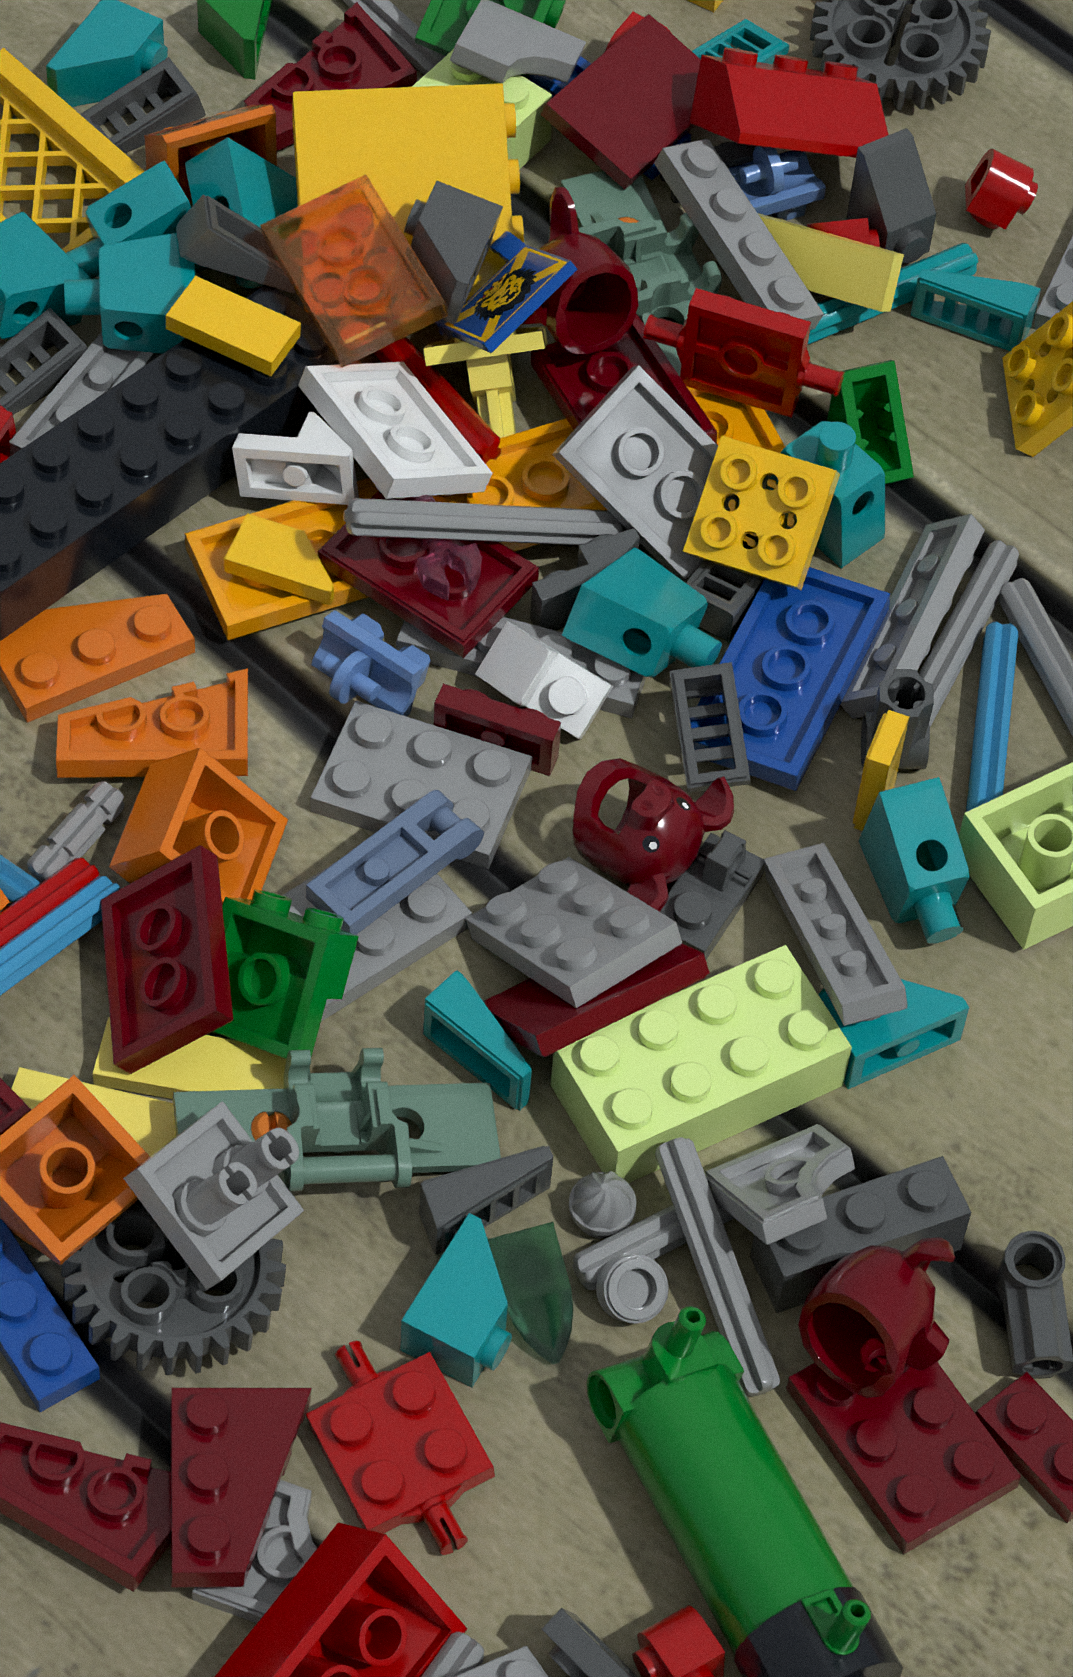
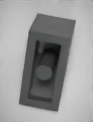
(893, 195)
(452, 240)

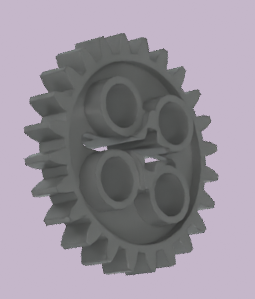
(936, 54)
(187, 1319)

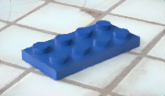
(794, 669)

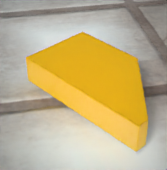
(278, 558)

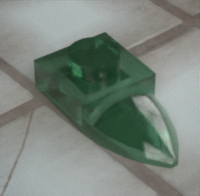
(536, 1288)

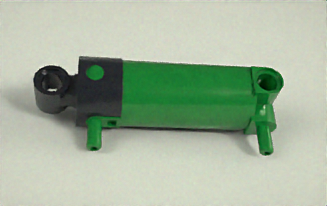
(736, 1509)

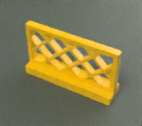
(74, 145)

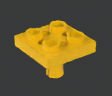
(1046, 365)
(801, 492)

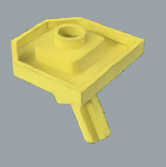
(490, 373)

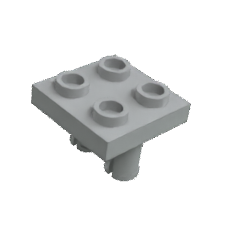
(218, 1192)

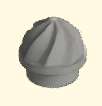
(602, 1204)

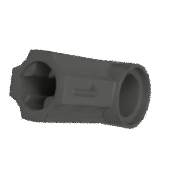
(908, 695)
(1035, 1308)

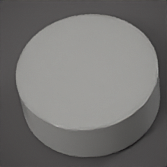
(632, 1288)

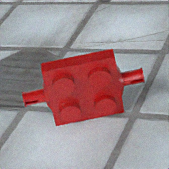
(744, 352)
(400, 1446)

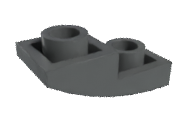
(556, 593)

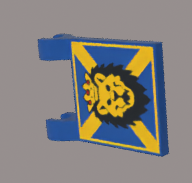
(509, 295)

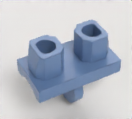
(779, 182)
(367, 666)

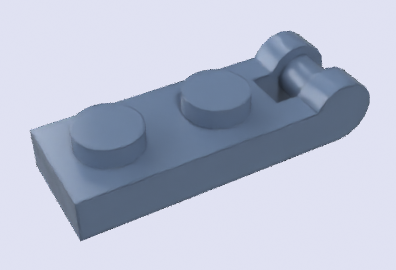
(394, 862)

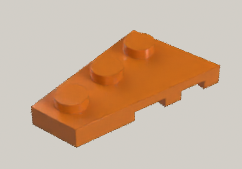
(88, 649)
(130, 735)

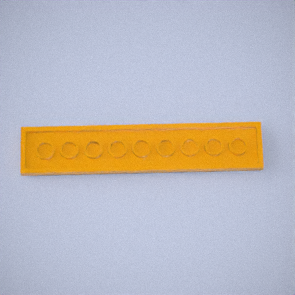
(520, 477)

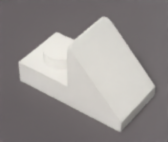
(303, 468)
(543, 679)

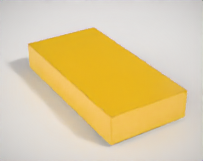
(233, 326)
(880, 764)

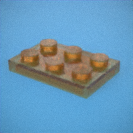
(354, 270)

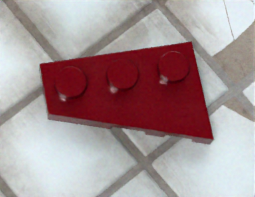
(347, 58)
(224, 1476)
(87, 1503)

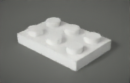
(395, 429)

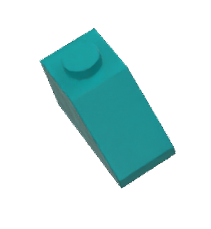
(106, 53)
(900, 1037)
(460, 1309)

